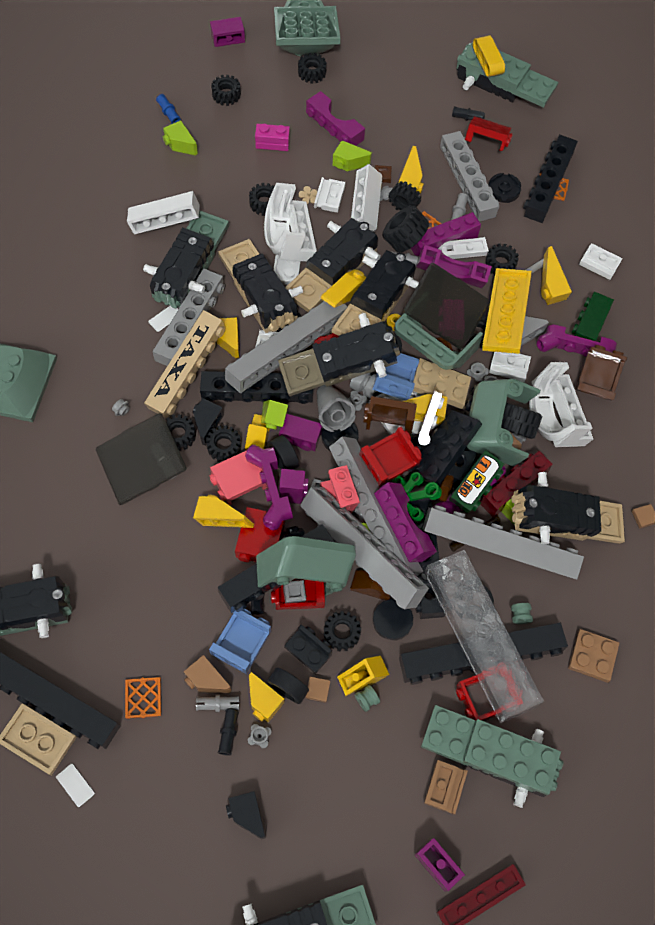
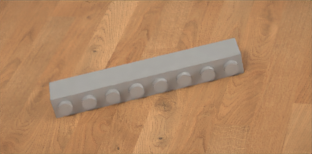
(287, 342)
(346, 452)
(502, 543)
(370, 552)

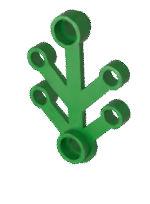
(426, 493)

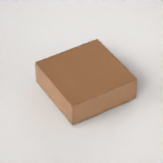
(644, 516)
(318, 689)

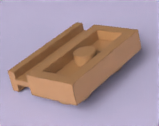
(445, 787)

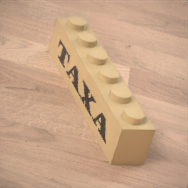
(185, 364)

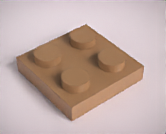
(593, 655)

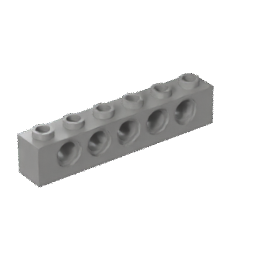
(469, 176)
(189, 309)

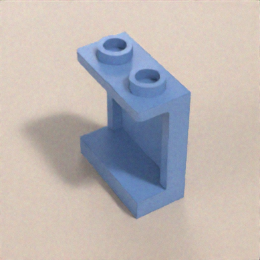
(399, 378)
(241, 640)

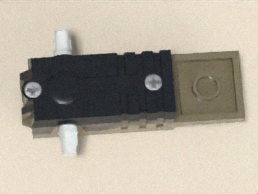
(341, 358)

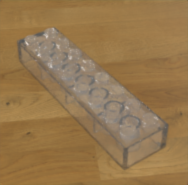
(483, 637)

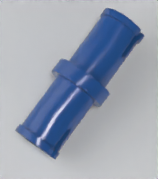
(168, 108)

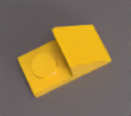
(257, 433)

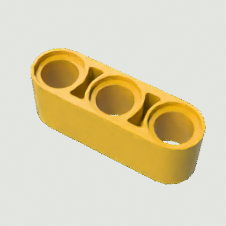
(489, 56)

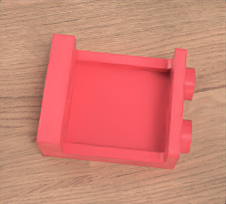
(235, 477)
(342, 488)

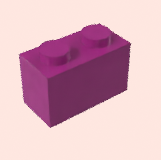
(227, 31)
(301, 432)
(293, 485)
(439, 864)

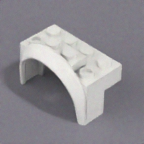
(292, 245)
(561, 391)

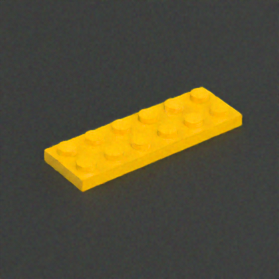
(507, 311)

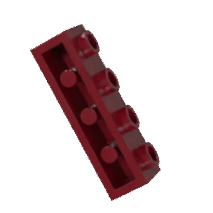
(520, 476)

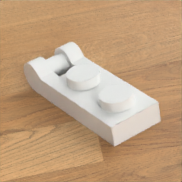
(465, 248)
(430, 418)

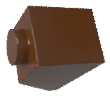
(365, 585)

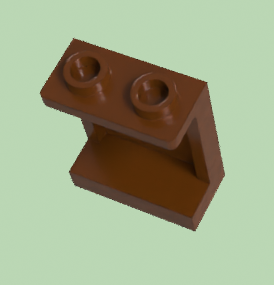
(601, 372)
(390, 412)

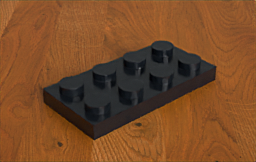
(446, 446)

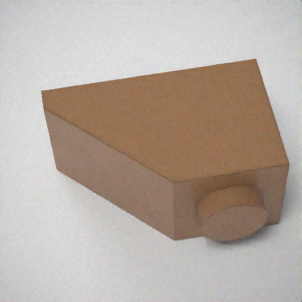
(205, 677)

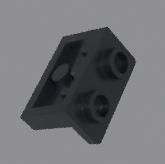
(309, 648)

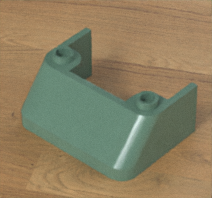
(412, 333)
(489, 408)
(306, 560)

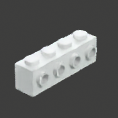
(367, 196)
(163, 212)

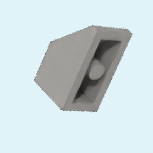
(532, 328)

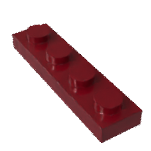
(482, 897)

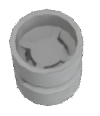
(365, 384)

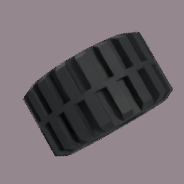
(405, 229)
(521, 421)

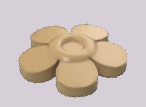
(308, 195)

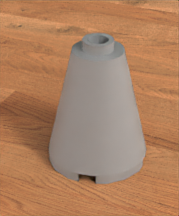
(334, 409)

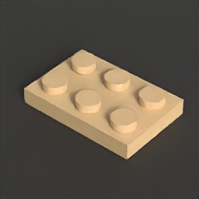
(432, 378)
(36, 739)

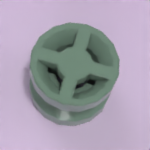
(521, 613)
(367, 698)

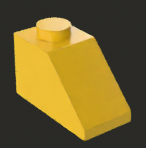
(229, 339)
(362, 674)
(264, 699)

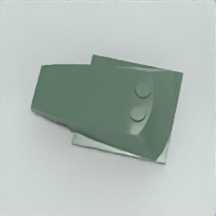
(306, 27)
(23, 380)

